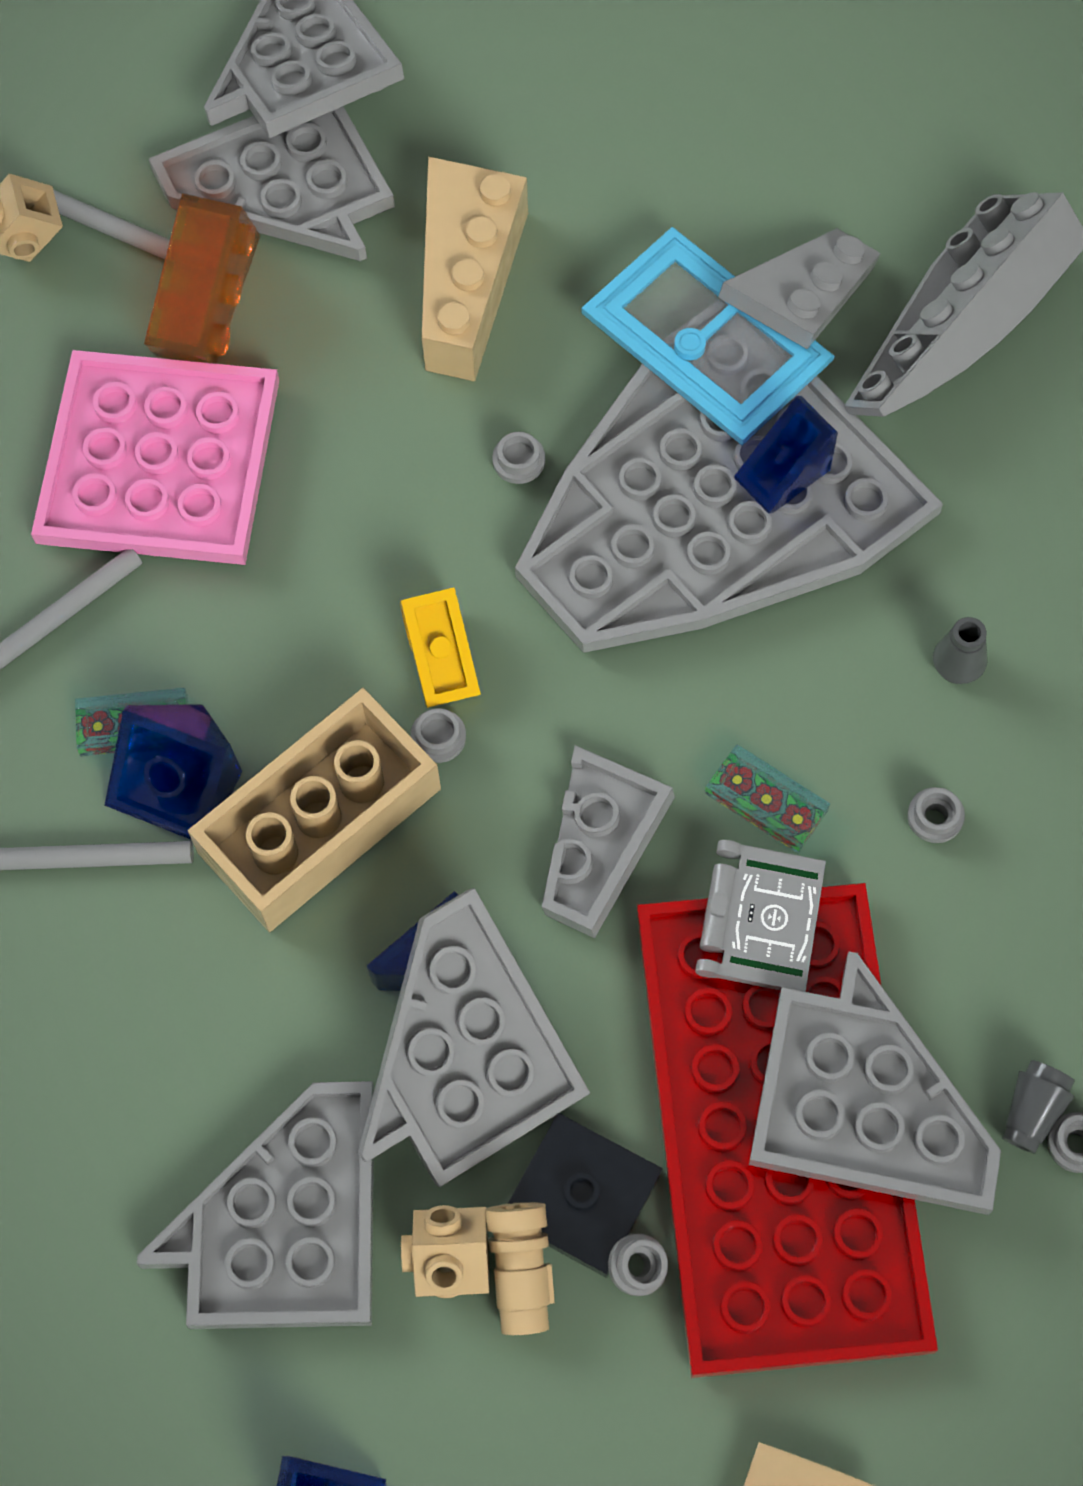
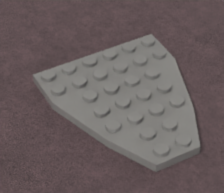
(666, 542)

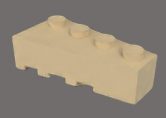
(469, 251)

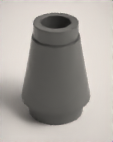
(962, 652)
(1037, 1105)

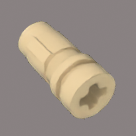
(520, 1273)

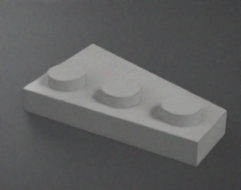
(804, 286)
(601, 838)

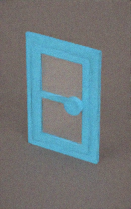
(699, 345)

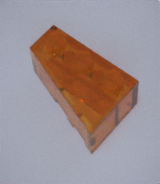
(201, 280)

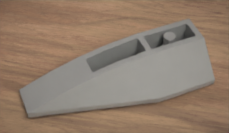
(971, 297)

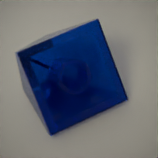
(170, 766)

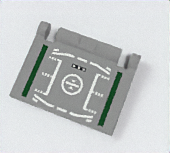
(761, 917)

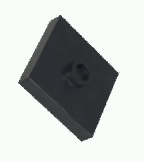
(588, 1190)

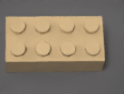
(316, 809)

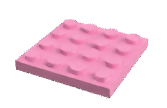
(157, 457)

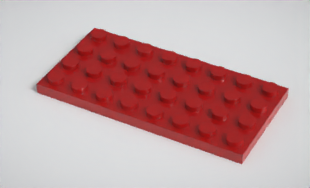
(767, 1258)

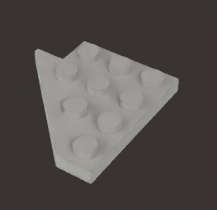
(301, 64)
(292, 186)
(466, 1049)
(866, 1103)
(284, 1224)

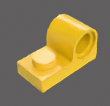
(440, 647)

